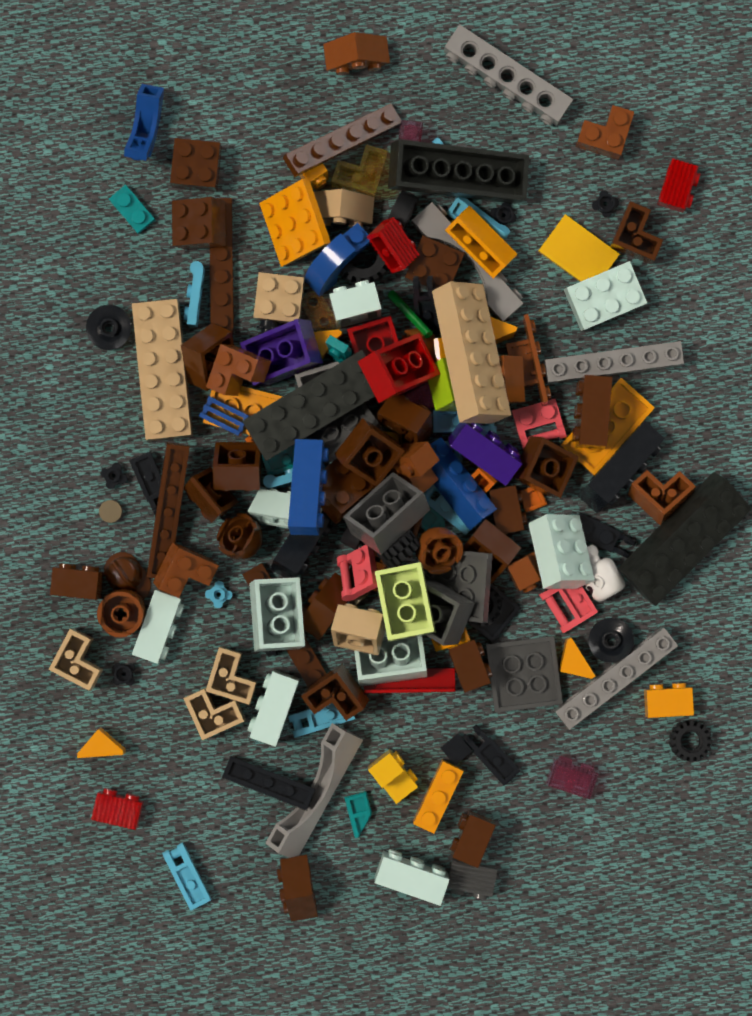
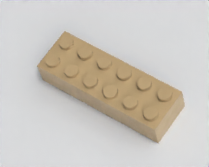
(471, 353)
(162, 370)

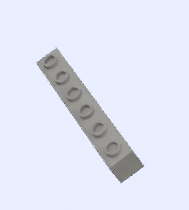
(503, 64)
(614, 362)
(615, 678)

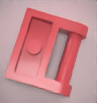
(536, 416)
(363, 569)
(576, 601)

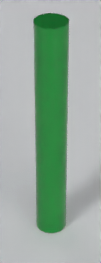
(410, 314)

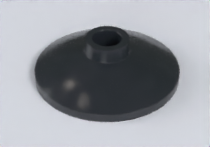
(97, 324)
(611, 629)

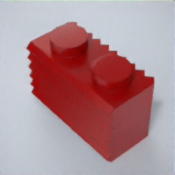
(678, 185)
(393, 245)
(117, 809)

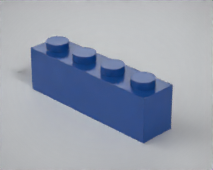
(307, 486)
(460, 488)

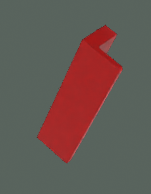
(436, 681)

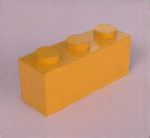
(480, 241)
(438, 796)

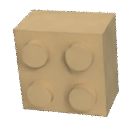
(278, 297)
(358, 629)

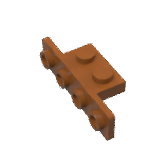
(532, 368)

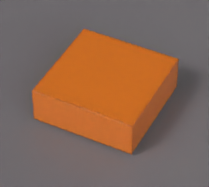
(532, 499)

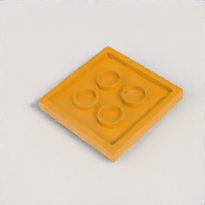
(295, 222)

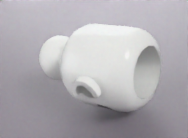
(606, 575)

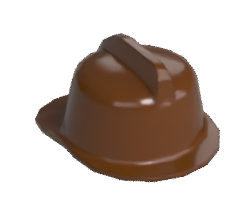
(125, 572)

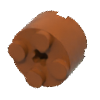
(111, 620)

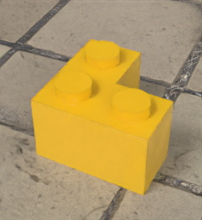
(393, 776)

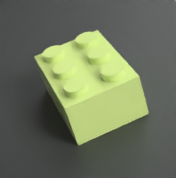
(405, 601)

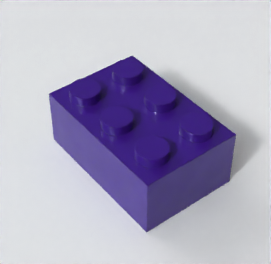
(288, 347)
(486, 451)

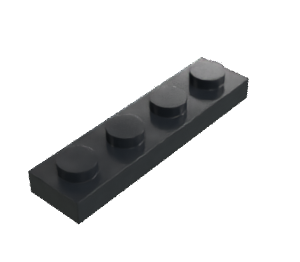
(268, 783)

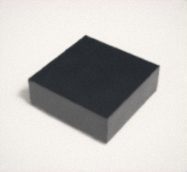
(456, 749)

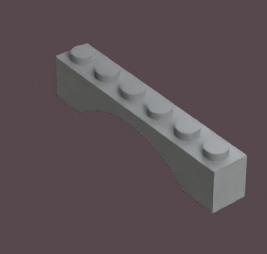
(500, 298)
(336, 755)

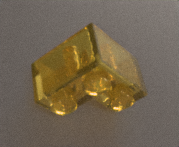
(362, 178)

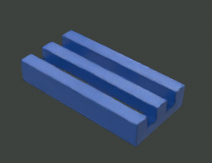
(207, 407)

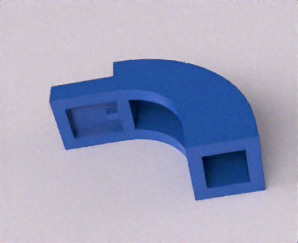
(146, 123)
(334, 257)

